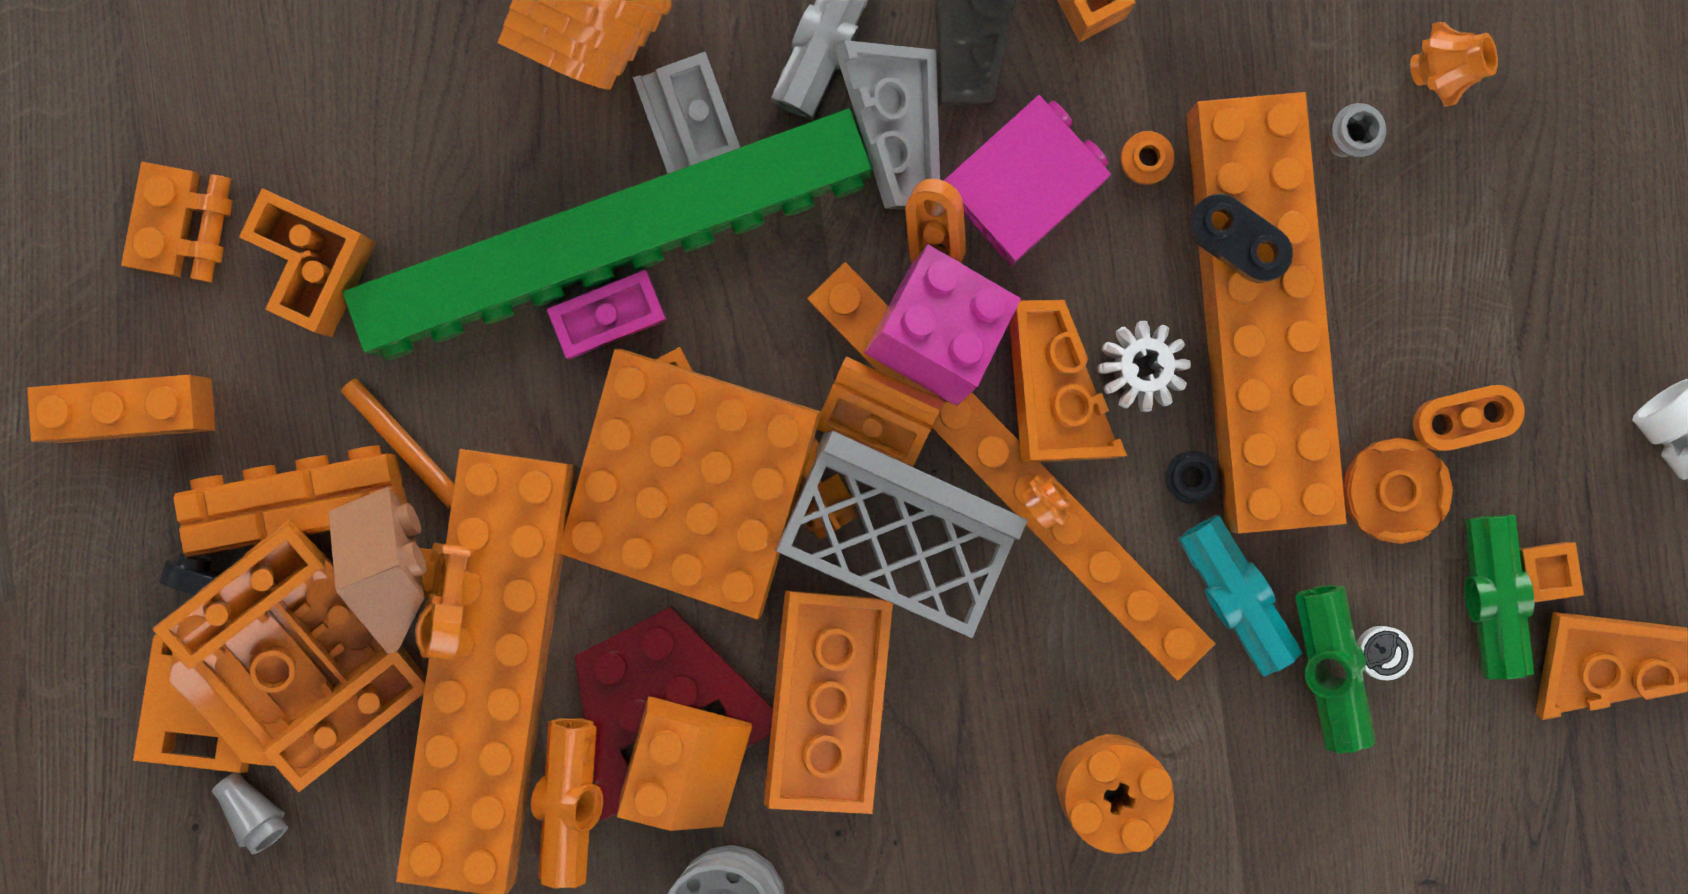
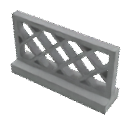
(917, 490)

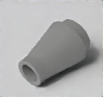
(1365, 127)
(250, 814)

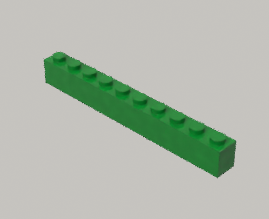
(608, 235)

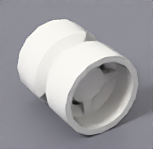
(1666, 423)

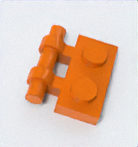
(163, 220)

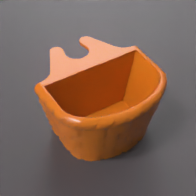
(582, 36)

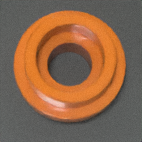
(1136, 169)

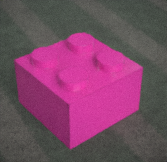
(943, 325)

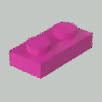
(606, 314)

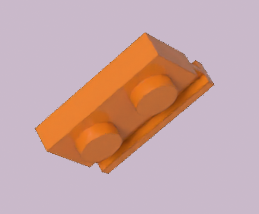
(879, 411)

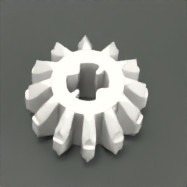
(1161, 361)

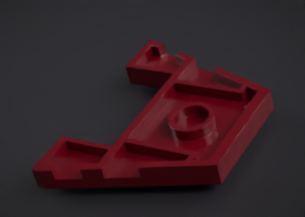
(658, 660)

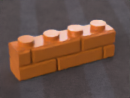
(245, 512)

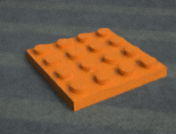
(688, 482)

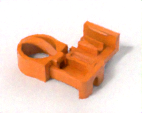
(440, 621)

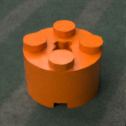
(1128, 821)

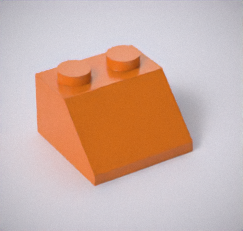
(682, 767)

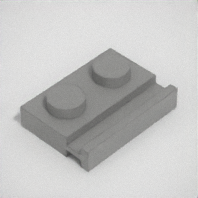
(686, 112)

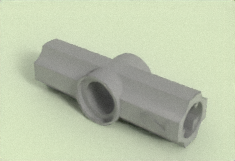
(814, 56)

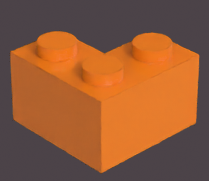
(320, 263)

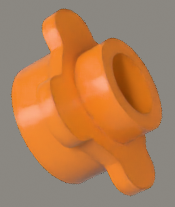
(1047, 502)

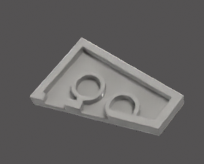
(896, 113)

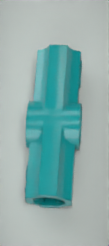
(1240, 596)

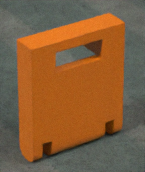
(168, 713)

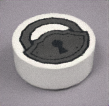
(1386, 652)

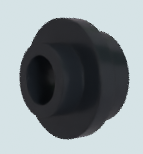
(1208, 477)

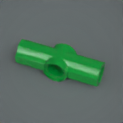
(1499, 597)
(1340, 701)

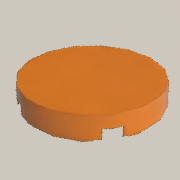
(1397, 490)

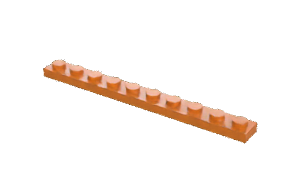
(996, 459)

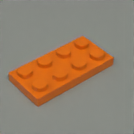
(828, 703)

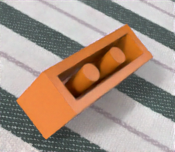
(121, 409)

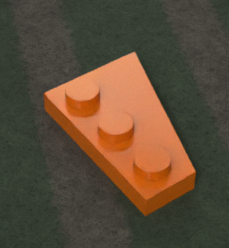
(1054, 393)
(1608, 662)

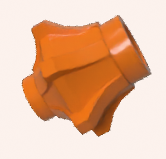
(1453, 62)

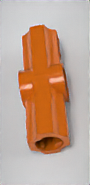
(567, 802)

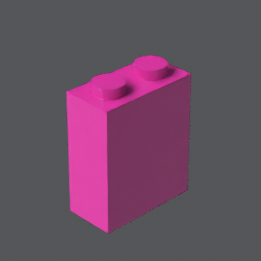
(1028, 178)

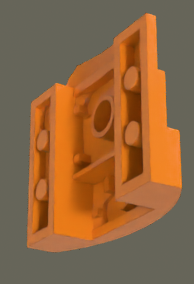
(285, 661)

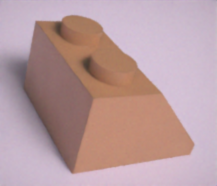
(379, 564)

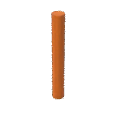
(399, 440)

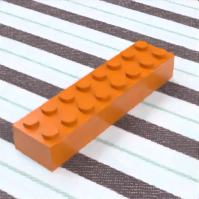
(1272, 336)
(488, 699)

